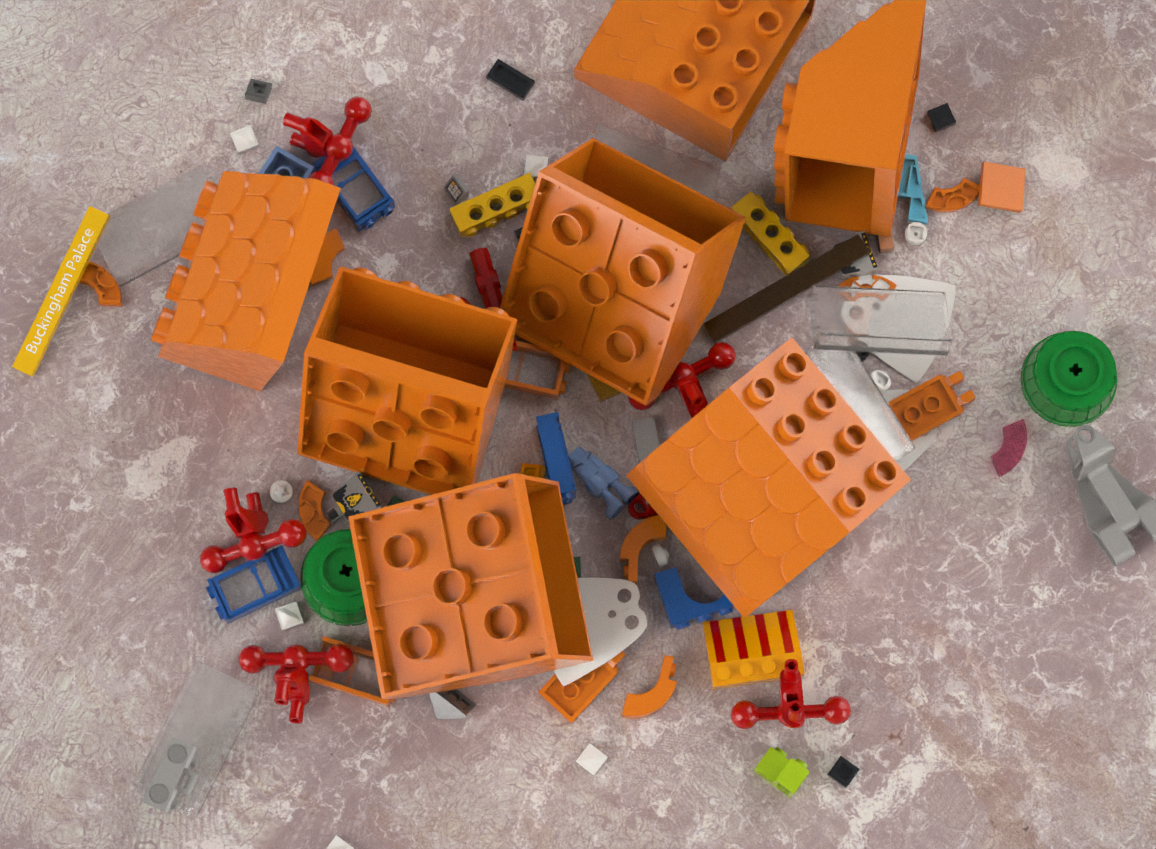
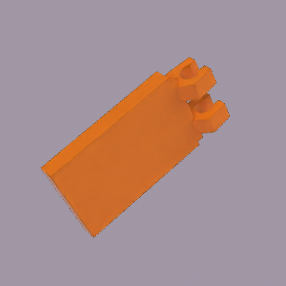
(930, 404)
(578, 695)

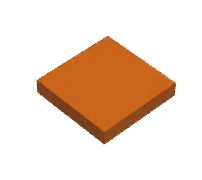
(1001, 187)

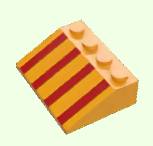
(751, 648)

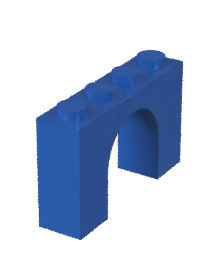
(679, 607)

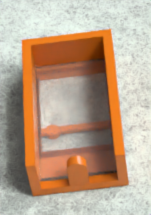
(536, 371)
(358, 681)

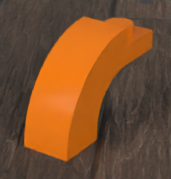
(642, 534)
(646, 704)

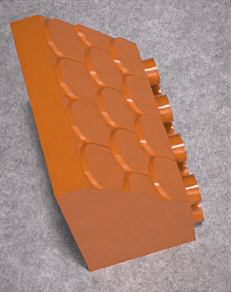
(694, 62)
(851, 124)
(618, 267)
(245, 275)
(403, 382)
(768, 477)
(470, 587)

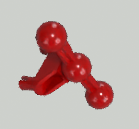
(320, 141)
(684, 378)
(249, 526)
(291, 676)
(791, 710)

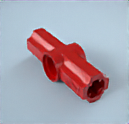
(486, 277)

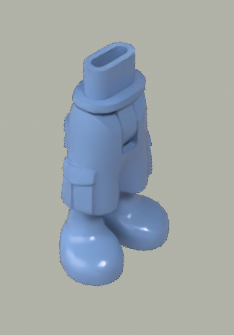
(599, 478)

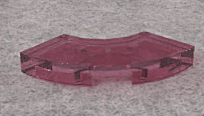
(1012, 448)

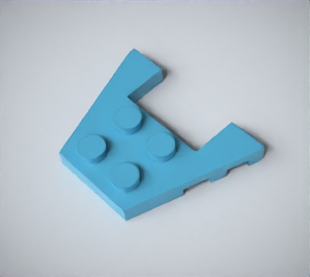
(911, 189)

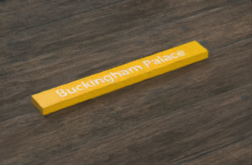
(61, 291)

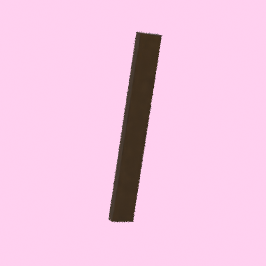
(786, 288)

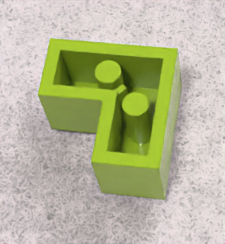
(781, 772)

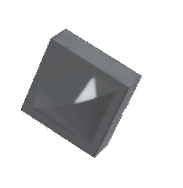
(258, 91)

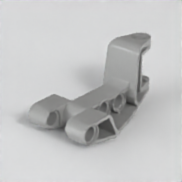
(1107, 498)

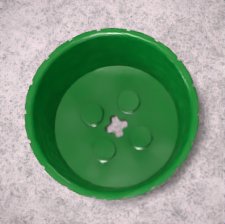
(1056, 391)
(328, 592)

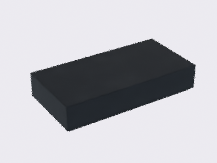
(510, 79)

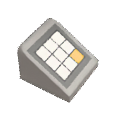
(456, 189)

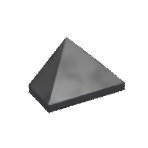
(451, 704)

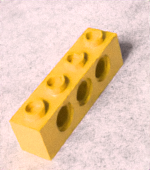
(461, 213)
(771, 245)

